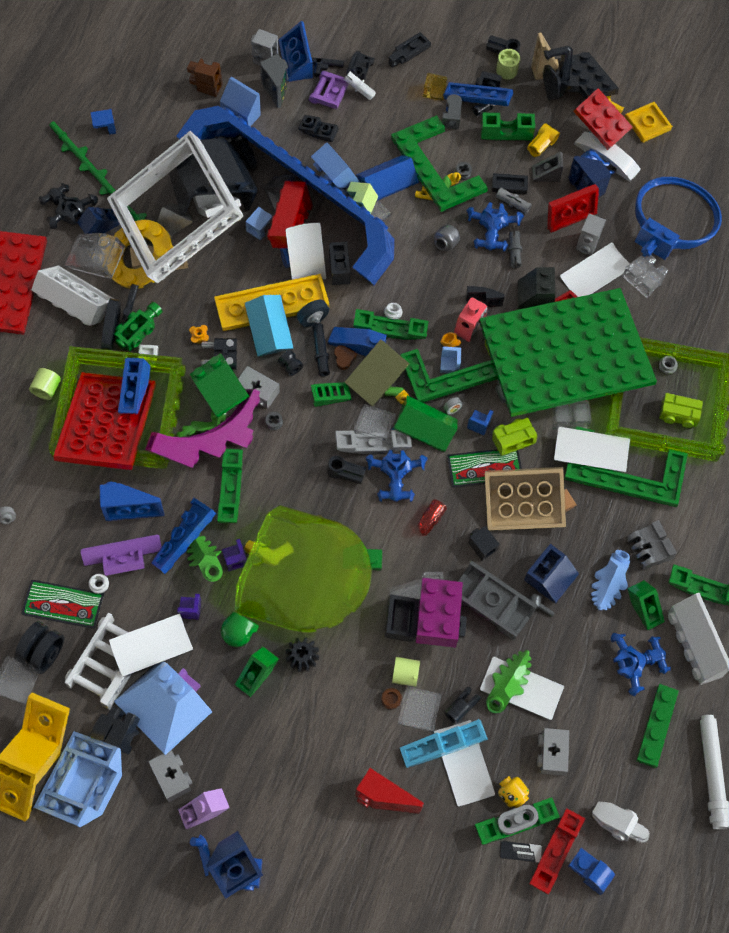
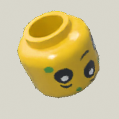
(513, 792)

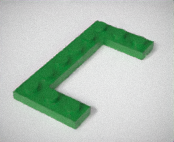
(443, 197)
(429, 389)
(664, 493)

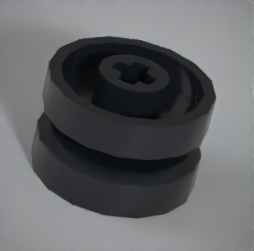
(39, 647)

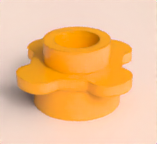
(199, 338)
(450, 340)

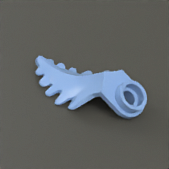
(611, 579)

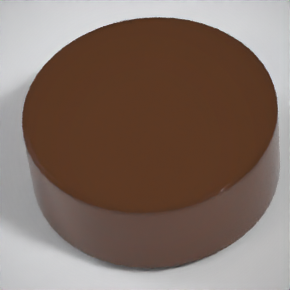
(391, 698)

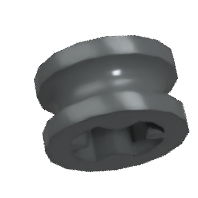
(464, 165)
(274, 415)

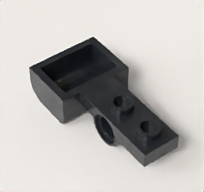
(403, 618)

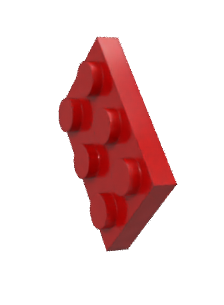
(602, 119)
(572, 208)

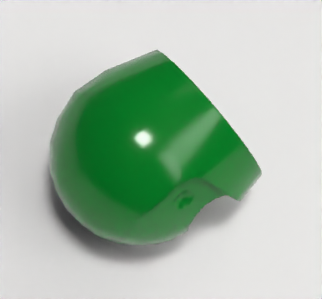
(237, 630)

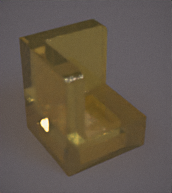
(435, 86)

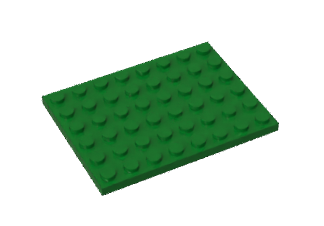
(566, 352)

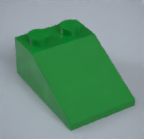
(219, 385)

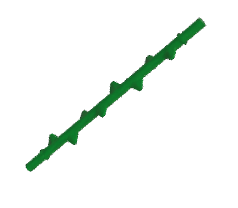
(86, 165)

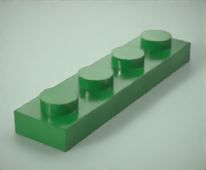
(657, 726)

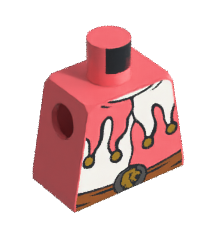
(471, 315)

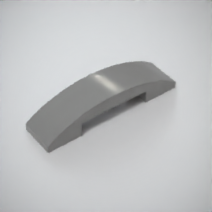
(356, 443)

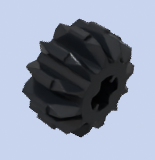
(296, 650)

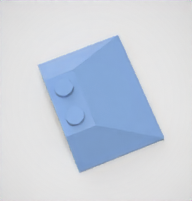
(164, 705)
(81, 780)

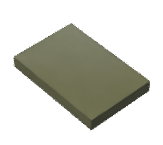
(377, 372)

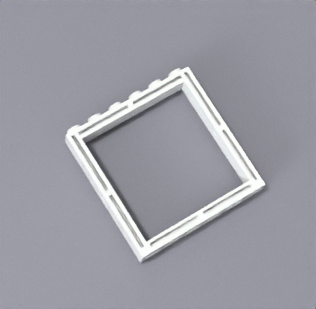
(199, 238)

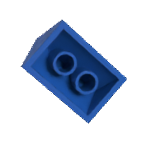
(296, 53)
(390, 176)

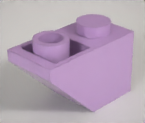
(203, 808)

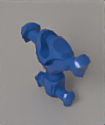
(493, 221)
(396, 467)
(632, 662)

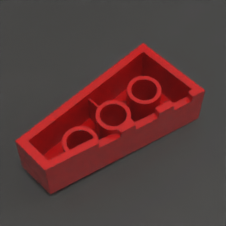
(290, 211)

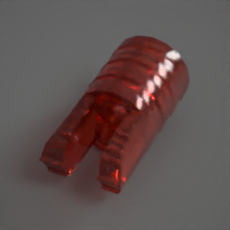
(431, 516)

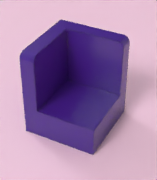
(234, 556)
(190, 607)

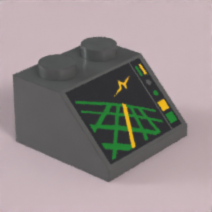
(274, 78)

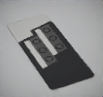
(520, 851)

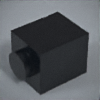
(483, 542)

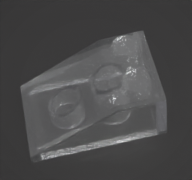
(95, 254)

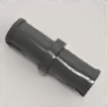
(515, 249)

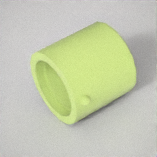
(508, 63)
(44, 383)
(406, 671)

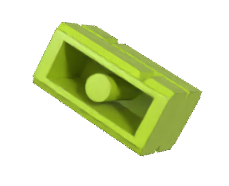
(680, 410)
(514, 436)

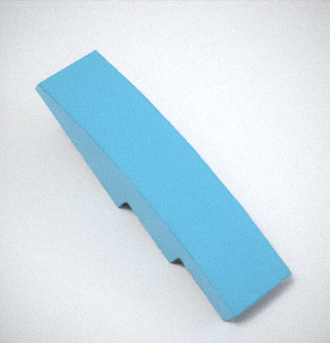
(443, 743)

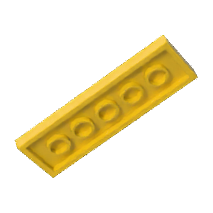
(294, 296)

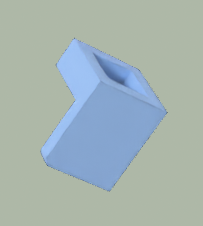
(257, 221)
(450, 359)

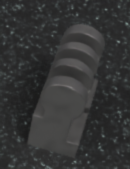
(660, 549)

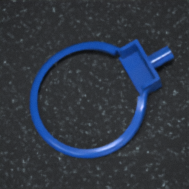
(661, 240)

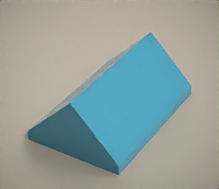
(268, 325)

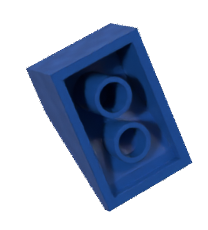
(124, 502)

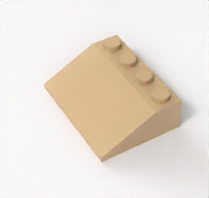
(525, 498)

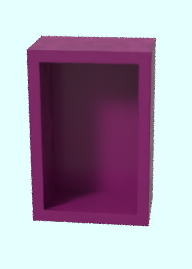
(439, 612)

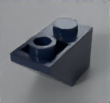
(98, 220)

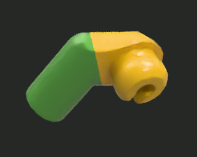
(451, 179)
(398, 392)

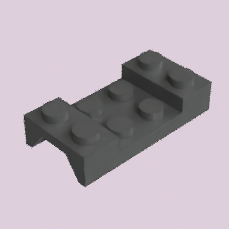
(495, 600)

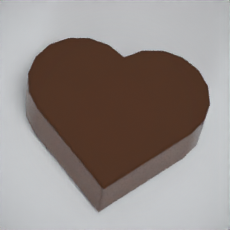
(344, 357)

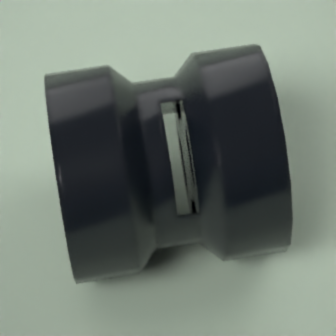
(291, 364)

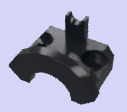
(360, 64)

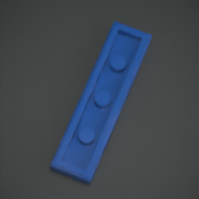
(480, 94)

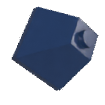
(233, 865)

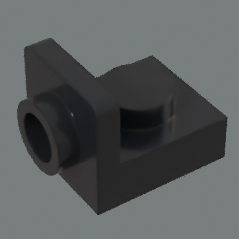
(489, 79)

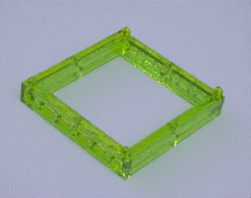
(692, 355)
(116, 359)

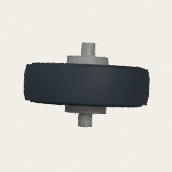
(312, 313)

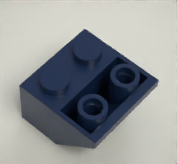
(588, 172)
(551, 574)

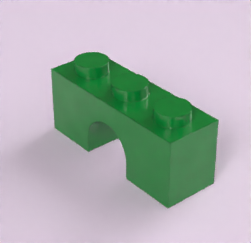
(519, 129)

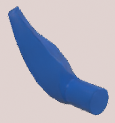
(204, 851)

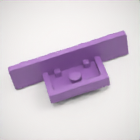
(122, 555)

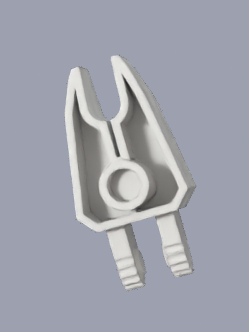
(620, 822)

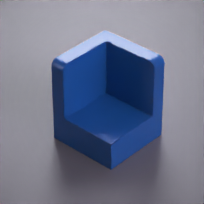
(103, 119)
(479, 422)

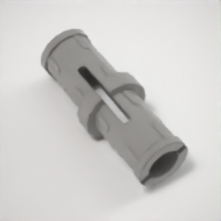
(513, 200)

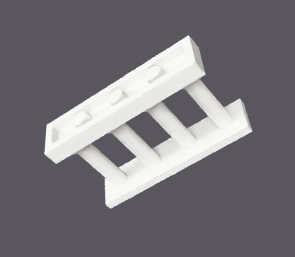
(118, 682)

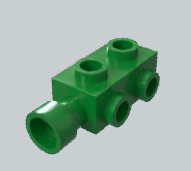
(131, 330)

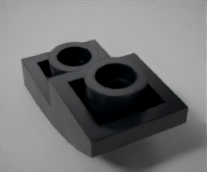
(316, 128)

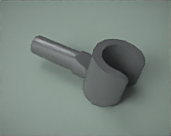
(537, 599)

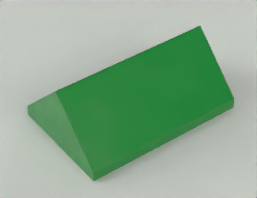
(426, 424)

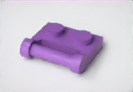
(333, 93)

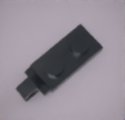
(409, 49)

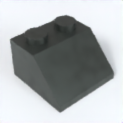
(536, 287)

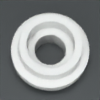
(393, 311)
(98, 578)

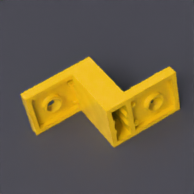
(31, 754)

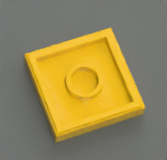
(648, 122)

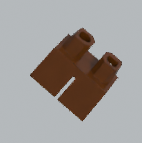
(205, 77)

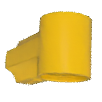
(545, 137)

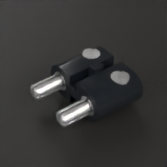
(226, 347)

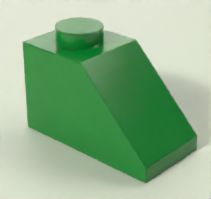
(646, 604)
(256, 671)

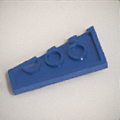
(182, 536)

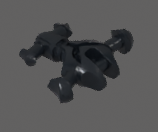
(68, 207)

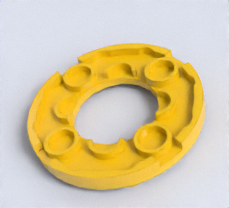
(161, 243)

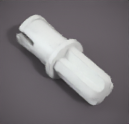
(360, 86)

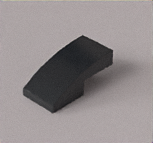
(490, 297)

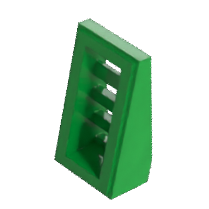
(325, 400)

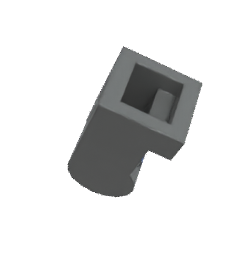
(453, 107)

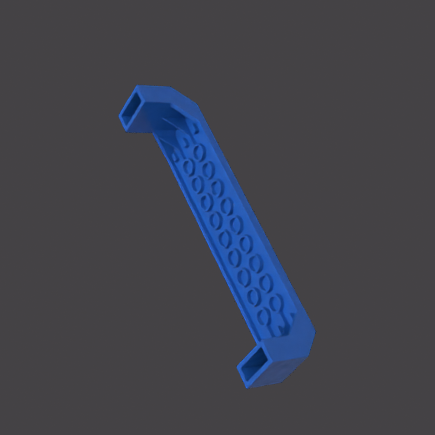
(222, 122)

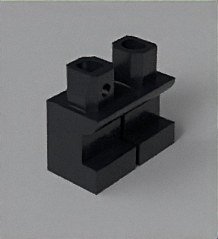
(114, 731)

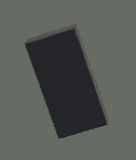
(512, 183)

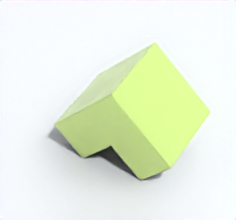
(363, 195)

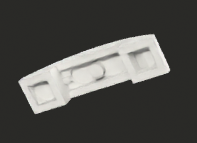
(616, 156)

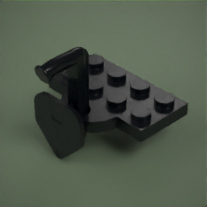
(576, 74)

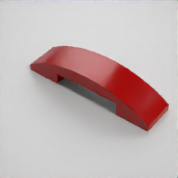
(556, 851)

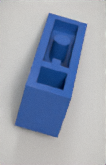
(356, 339)
(134, 385)

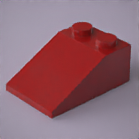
(383, 794)

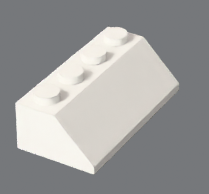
(71, 294)
(699, 639)

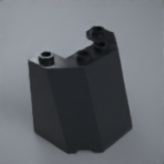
(190, 181)

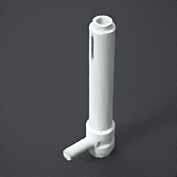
(717, 797)

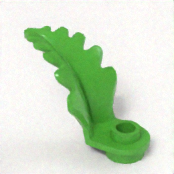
(199, 427)
(205, 558)
(509, 681)

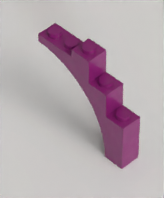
(212, 442)

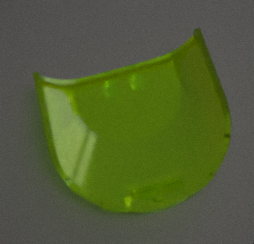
(303, 572)

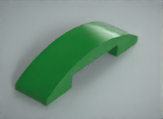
(393, 328)
(230, 486)
(691, 583)
(489, 831)

